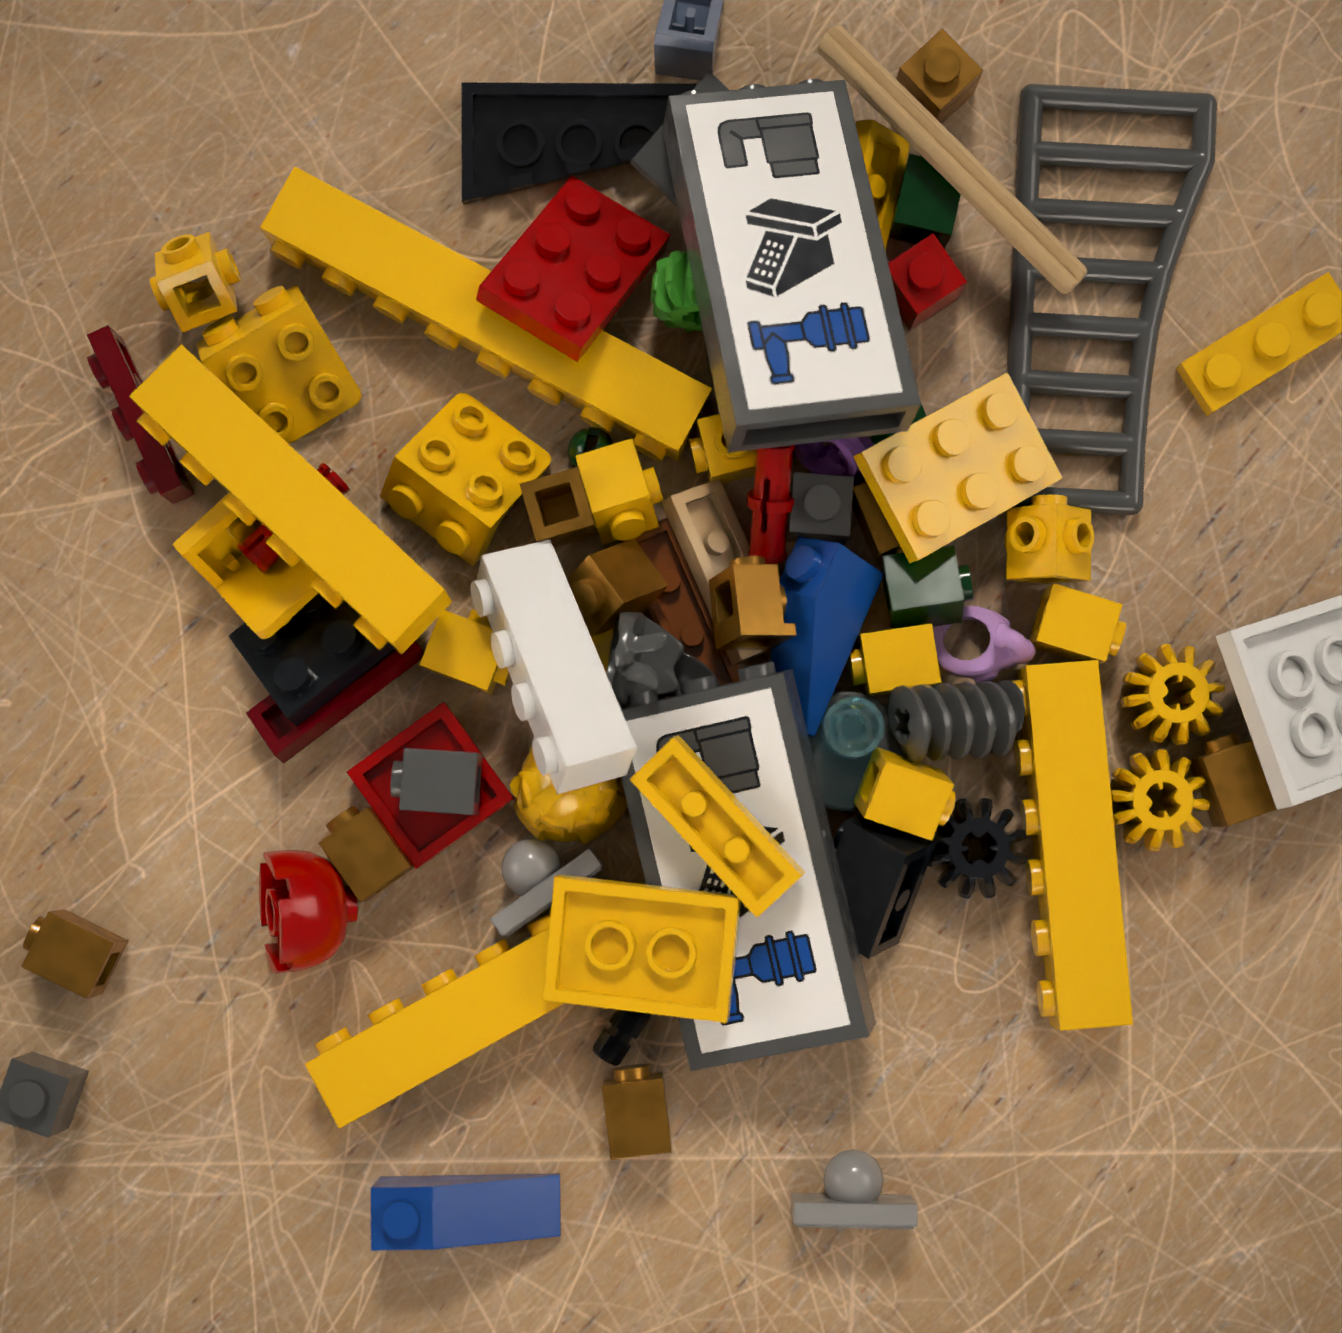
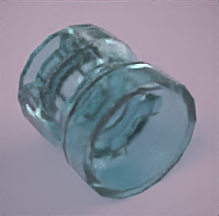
(845, 734)

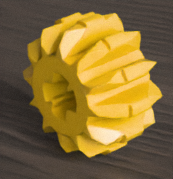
(1192, 698)
(1176, 795)

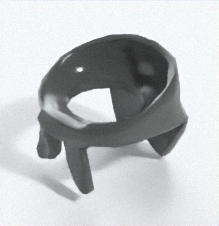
(642, 657)

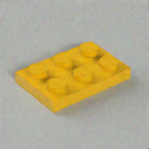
(958, 467)
(641, 948)

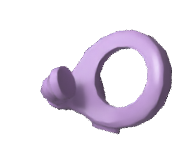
(1005, 648)

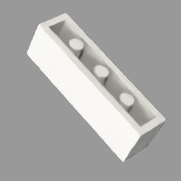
(553, 667)

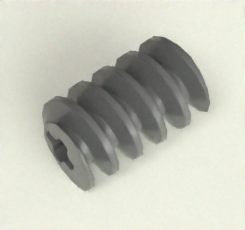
(956, 719)

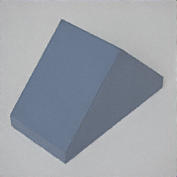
(687, 38)

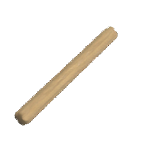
(951, 159)

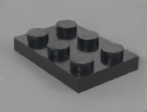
(309, 657)

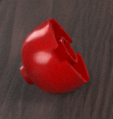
(303, 908)

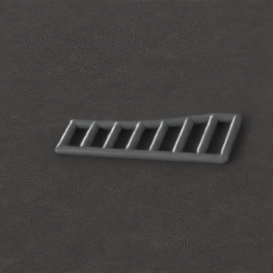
(1154, 274)

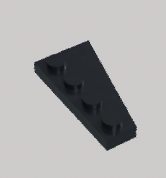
(552, 131)

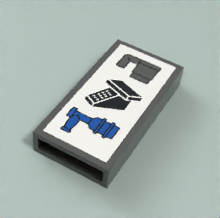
(788, 265)
(800, 960)

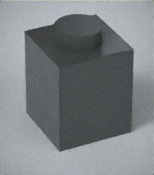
(820, 507)
(438, 781)
(40, 1093)

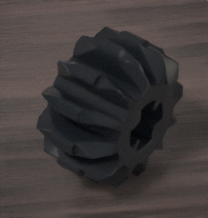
(997, 847)

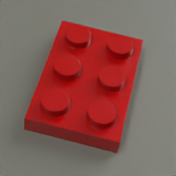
(573, 268)

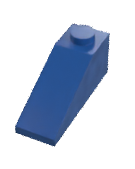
(828, 602)
(463, 1210)

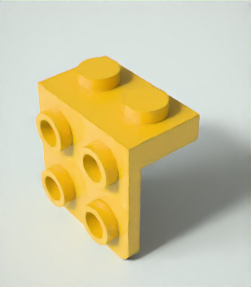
(280, 364)
(462, 475)
(260, 599)

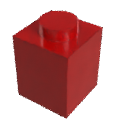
(925, 281)

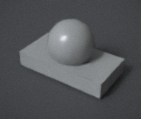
(530, 873)
(853, 1198)

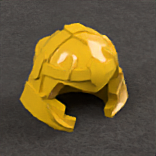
(569, 815)

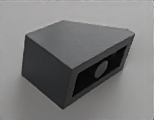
(880, 879)

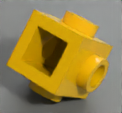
(195, 280)
(1048, 542)

